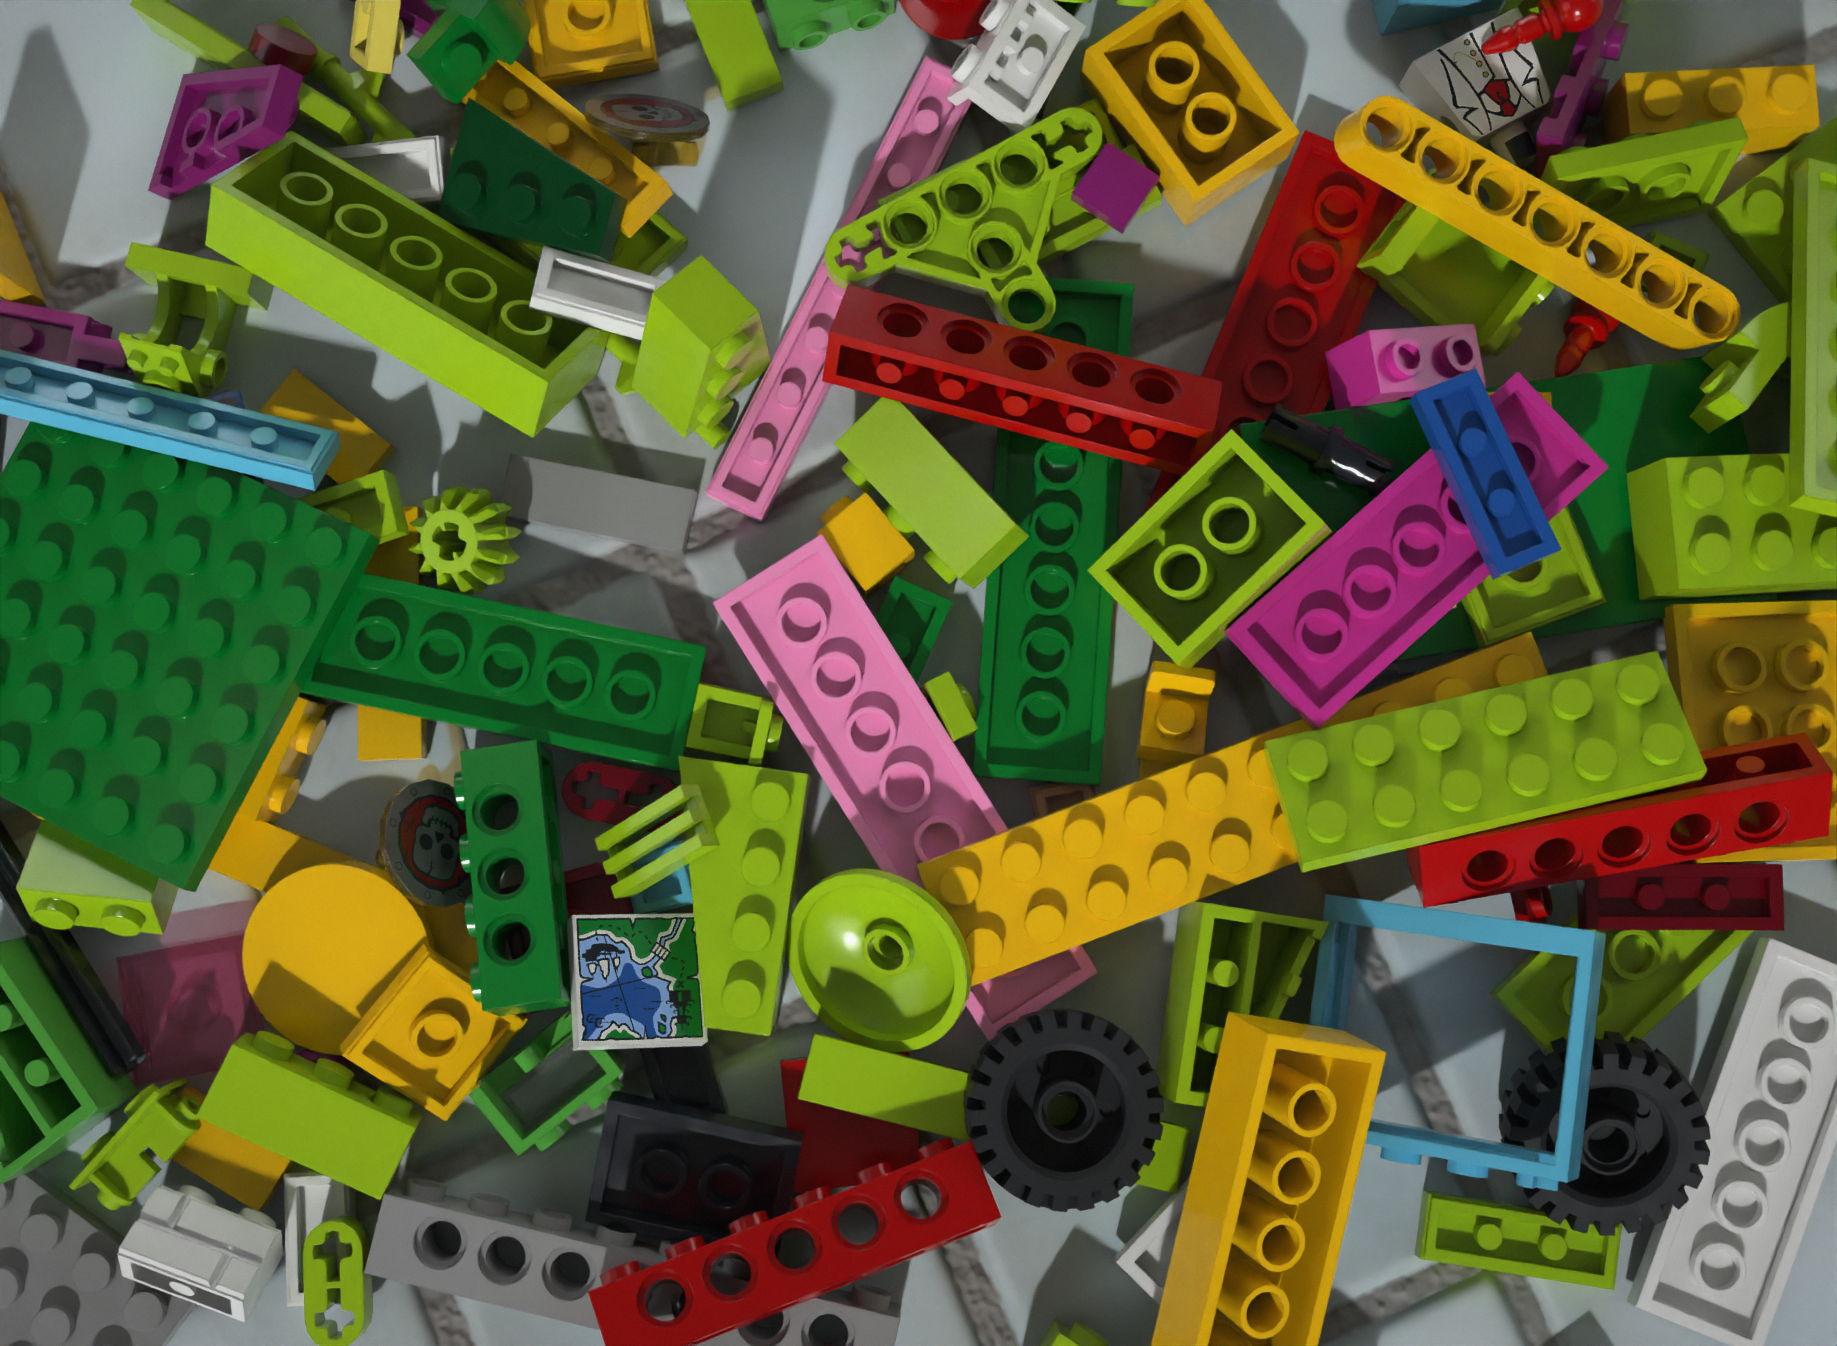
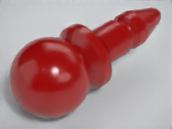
(1553, 17)
(1585, 330)

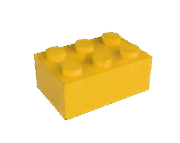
(1188, 104)

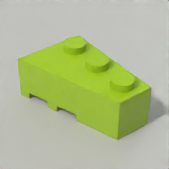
(698, 348)
(1222, 965)

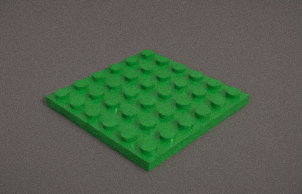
(154, 639)

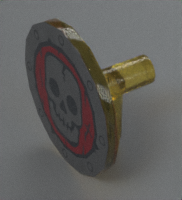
(656, 124)
(422, 844)

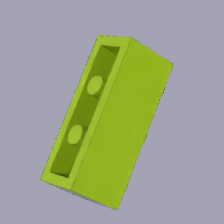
(929, 493)
(311, 1112)

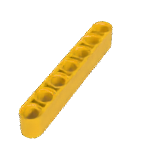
(1508, 225)

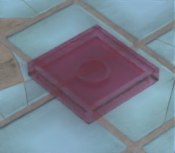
(187, 1006)

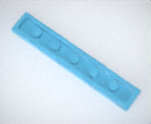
(165, 421)

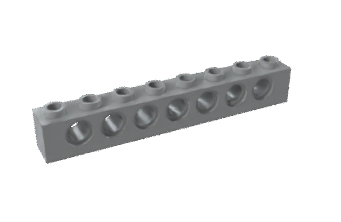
(408, 1253)

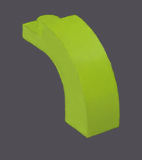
(1745, 366)

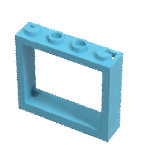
(1468, 1154)

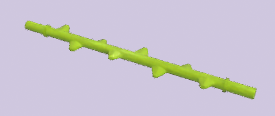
(362, 93)

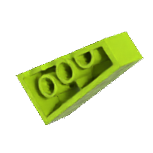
(745, 888)

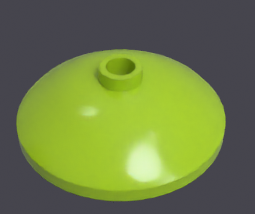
(865, 981)

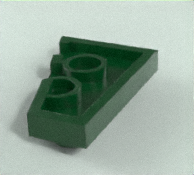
(525, 192)

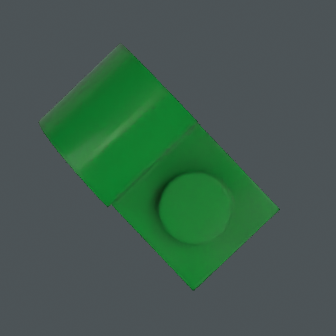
(468, 42)

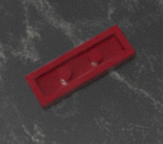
(1684, 898)

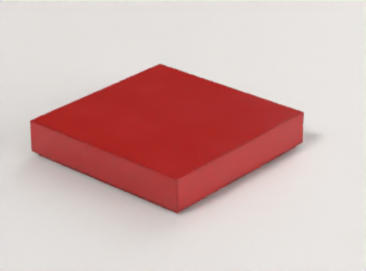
(840, 1141)

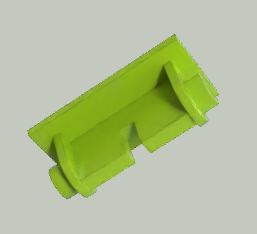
(119, 1160)

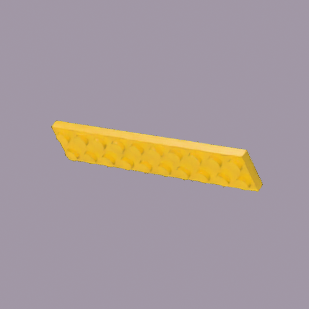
(1161, 835)

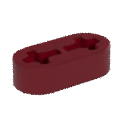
(616, 778)

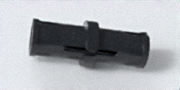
(1326, 450)

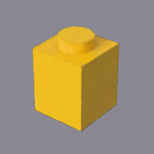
(865, 543)

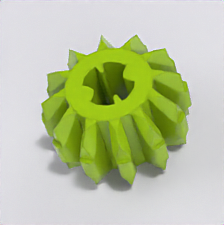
(465, 540)

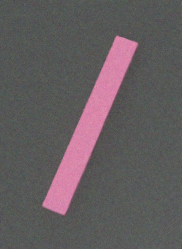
(793, 383)

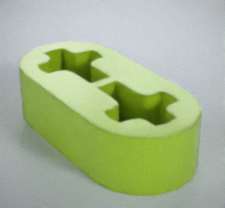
(321, 1282)

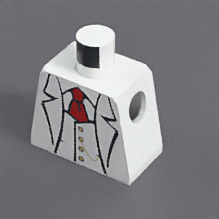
(1482, 94)

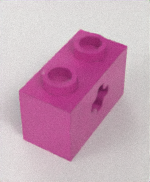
(1400, 362)

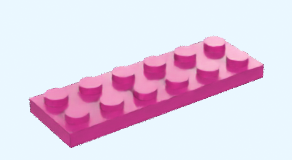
(1397, 567)

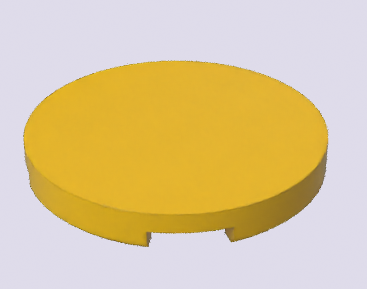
(328, 949)

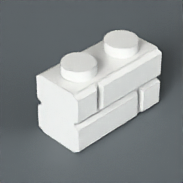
(202, 1251)

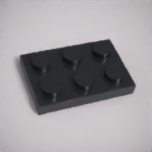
(688, 1169)

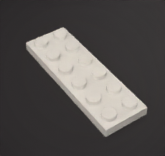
(1772, 1137)

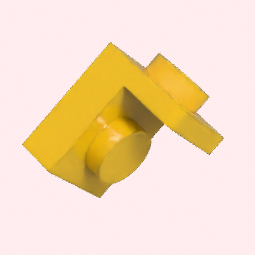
(1174, 713)

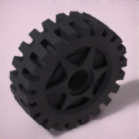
(1114, 1118)
(1646, 1156)

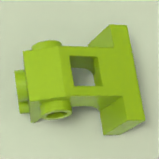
(194, 290)

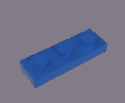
(1484, 474)

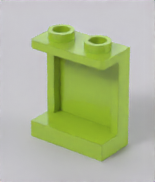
(1452, 277)

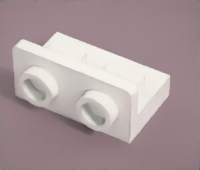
(1015, 59)

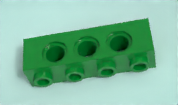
(487, 782)

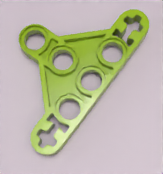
(1006, 212)

